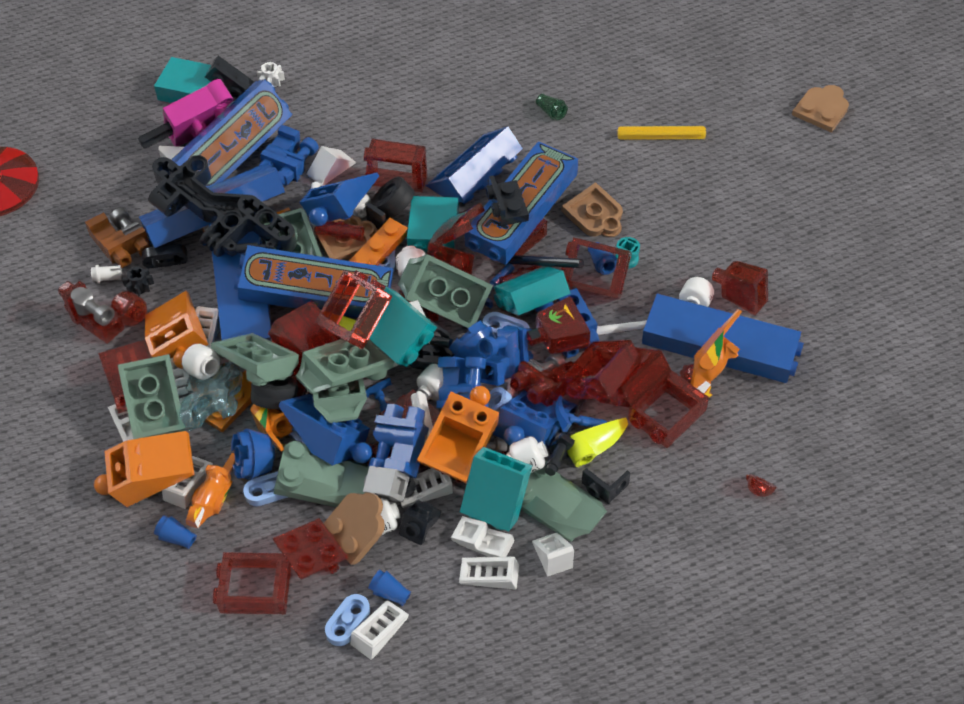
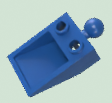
(336, 199)
(524, 419)
(327, 440)

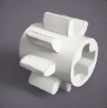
(271, 73)

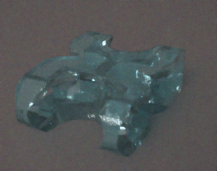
(211, 396)

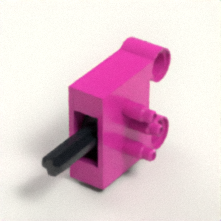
(189, 115)

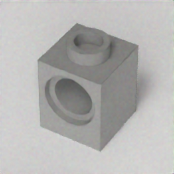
(386, 483)

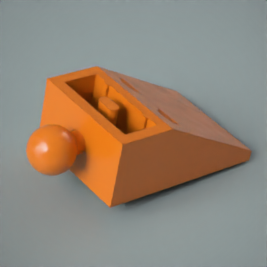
(173, 328)
(459, 433)
(145, 467)

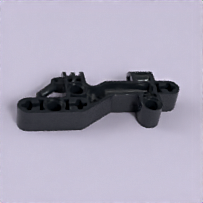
(188, 189)

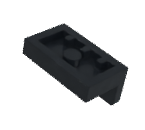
(233, 79)
(507, 202)

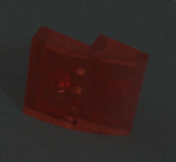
(456, 225)

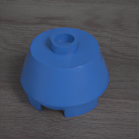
(468, 344)
(252, 454)

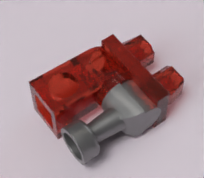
(83, 309)
(542, 380)

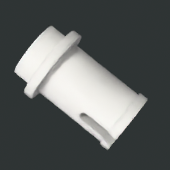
(106, 273)

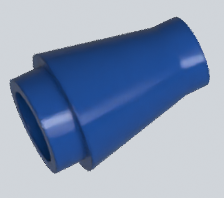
(603, 261)
(172, 531)
(389, 588)

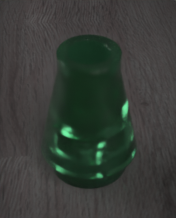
(553, 107)

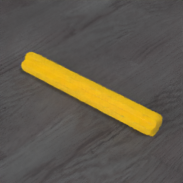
(661, 132)

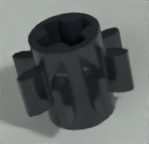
(138, 280)

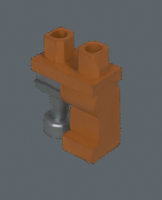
(121, 243)

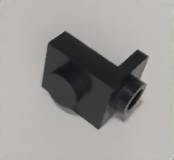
(418, 520)

